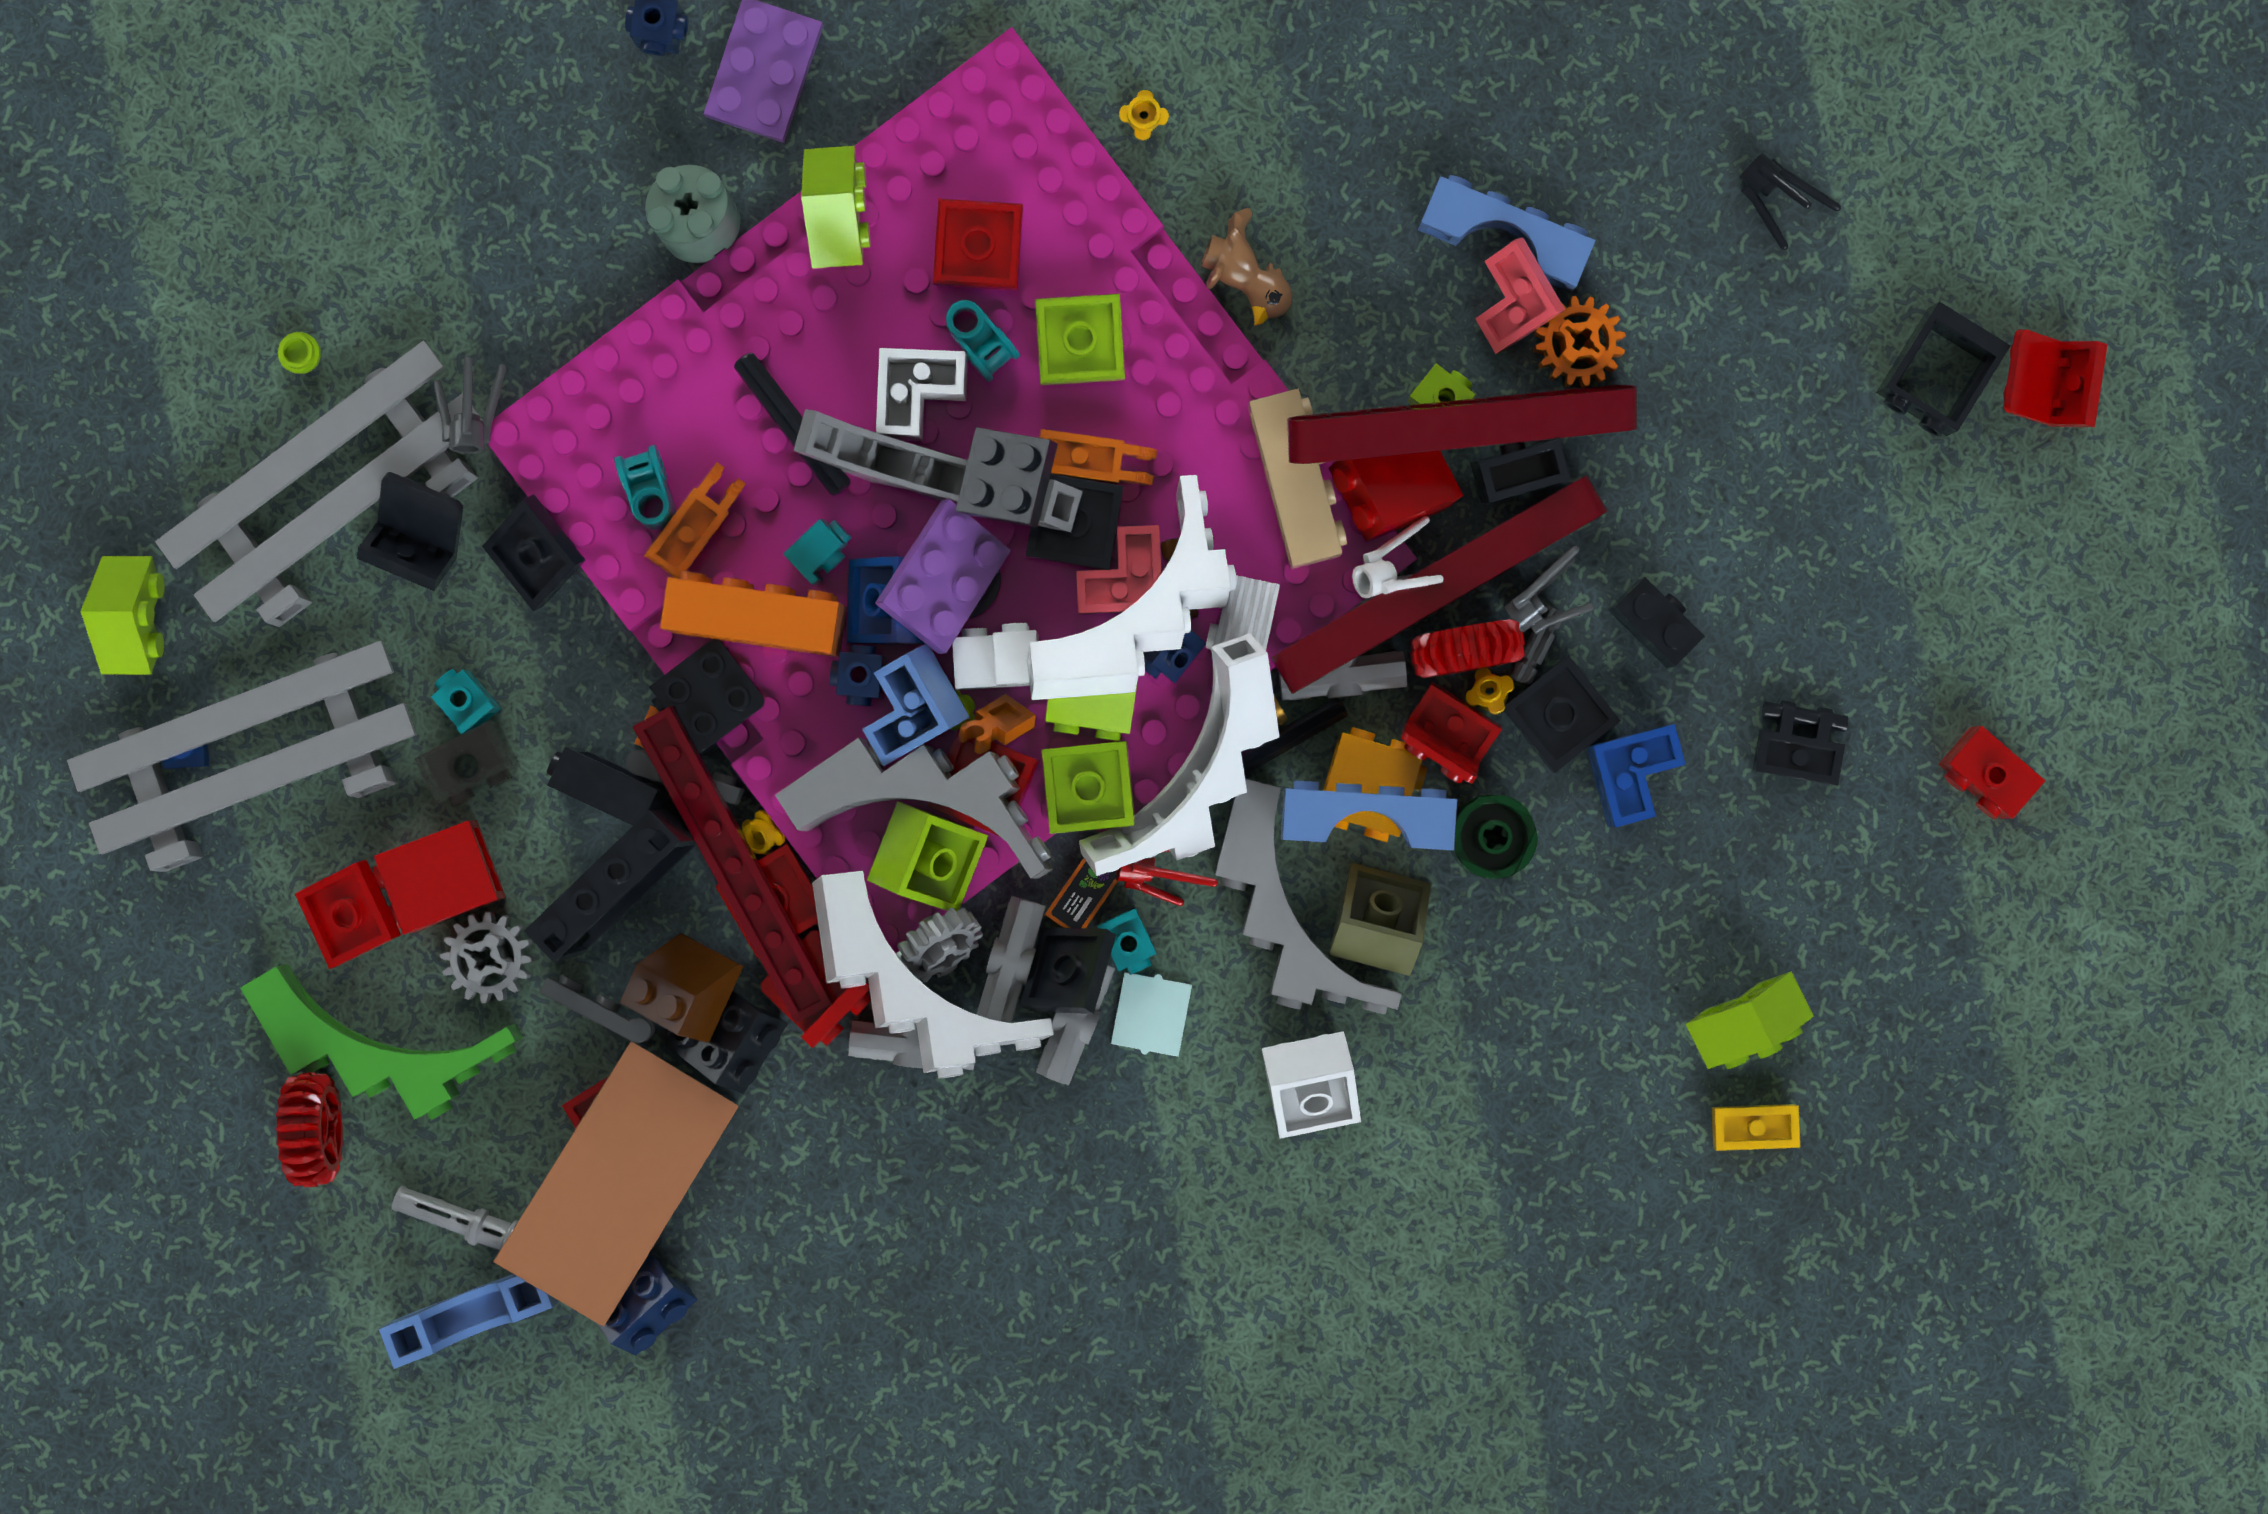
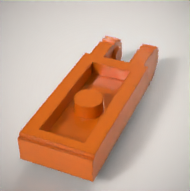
(1097, 458)
(692, 525)

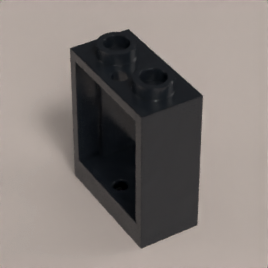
(1966, 336)
(604, 785)

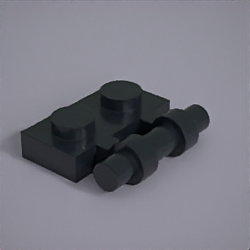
(1799, 756)

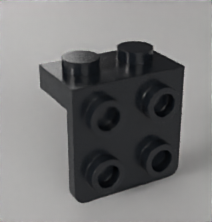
(413, 532)
(708, 695)
(736, 1047)

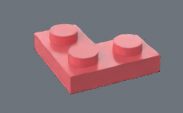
(1527, 299)
(1120, 588)

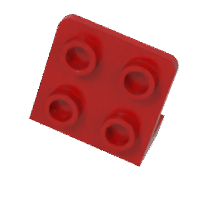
(2054, 380)
(1449, 733)
(824, 1024)

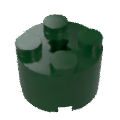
(1514, 826)

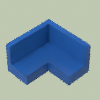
(1621, 770)

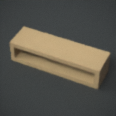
(1296, 489)

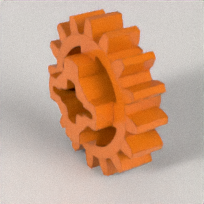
(1592, 353)

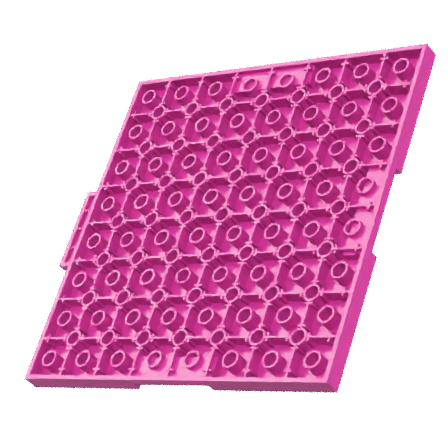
(670, 381)

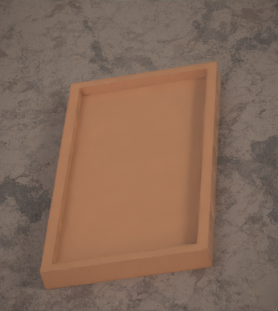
(616, 1184)

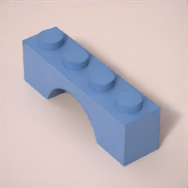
(1459, 210)
(1423, 820)
(461, 1317)

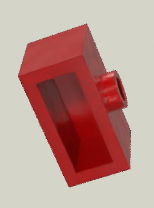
(1990, 773)

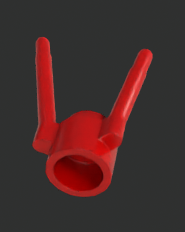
(1145, 869)

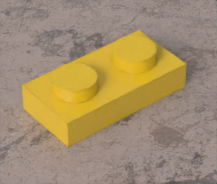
(1755, 1127)

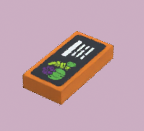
(1081, 897)

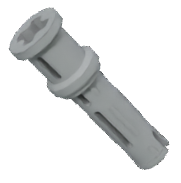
(409, 1203)

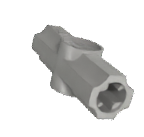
(1352, 679)
(1011, 960)
(1069, 1037)
(879, 1044)

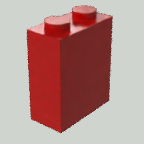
(1394, 490)
(438, 877)

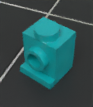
(818, 549)
(479, 704)
(1124, 925)

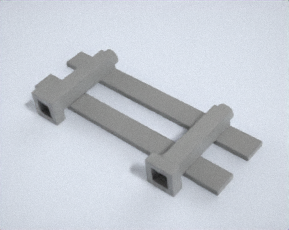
(259, 566)
(163, 812)

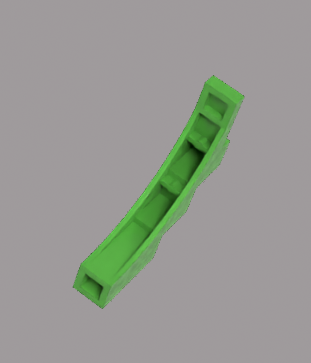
(308, 1035)

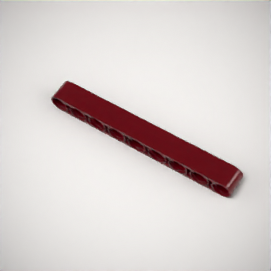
(1461, 423)
(1462, 572)

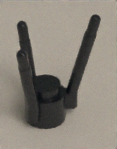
(1765, 176)

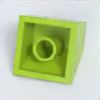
(1105, 713)
(927, 857)

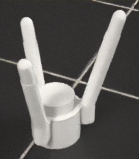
(1381, 576)

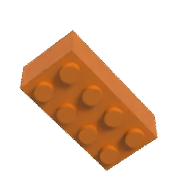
(753, 616)

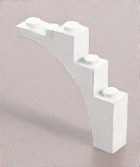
(1112, 654)
(1179, 817)
(858, 950)

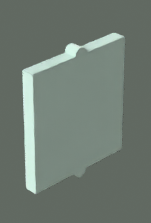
(1151, 1014)

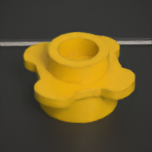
(1143, 103)
(1492, 702)
(762, 833)

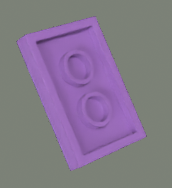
(763, 69)
(943, 576)

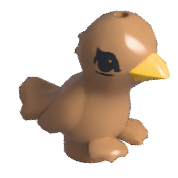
(1236, 265)

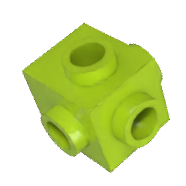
(1441, 384)

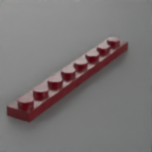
(733, 864)

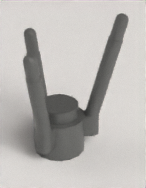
(466, 432)
(1528, 607)

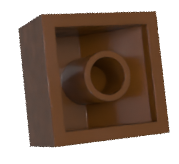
(683, 987)

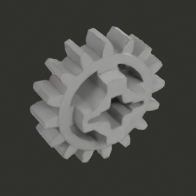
(494, 940)
(939, 943)

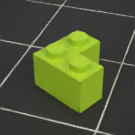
(832, 206)
(122, 615)
(1752, 1023)

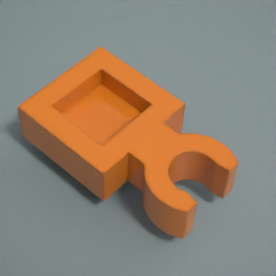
(1000, 721)

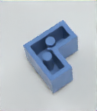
(922, 705)

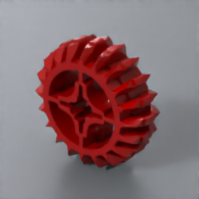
(1467, 648)
(309, 1129)

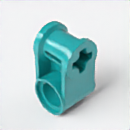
(981, 341)
(643, 480)

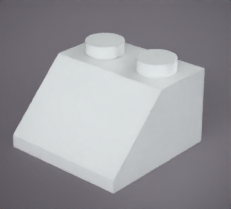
(1312, 1084)

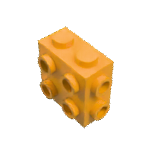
(1373, 765)

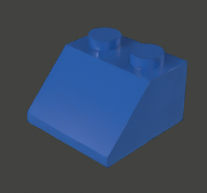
(865, 619)

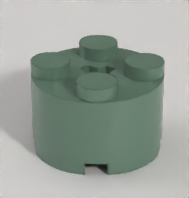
(692, 212)

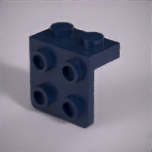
(647, 1308)

